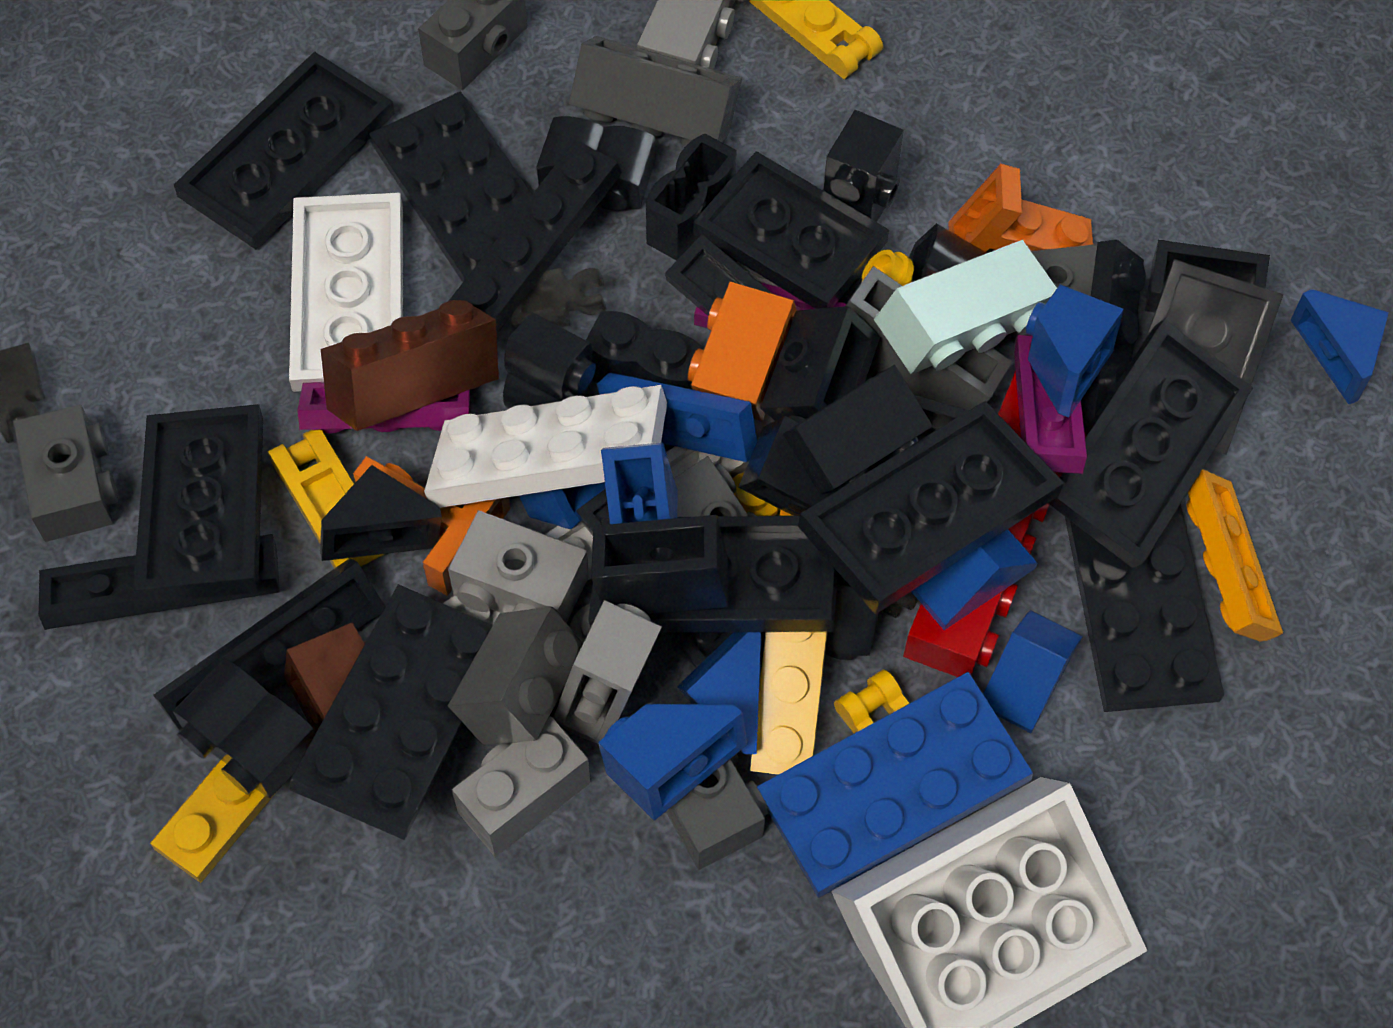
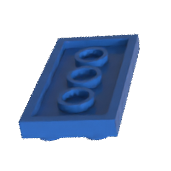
(894, 784)

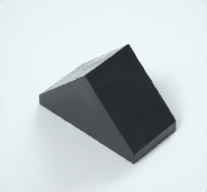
(378, 519)

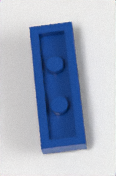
(698, 418)

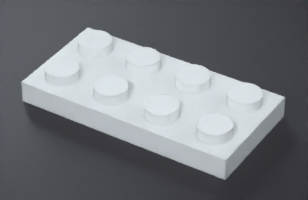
(342, 274)
(540, 445)

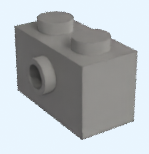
(516, 569)
(521, 786)

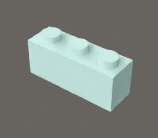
(964, 307)

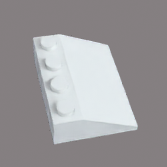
(993, 914)

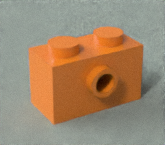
(743, 345)

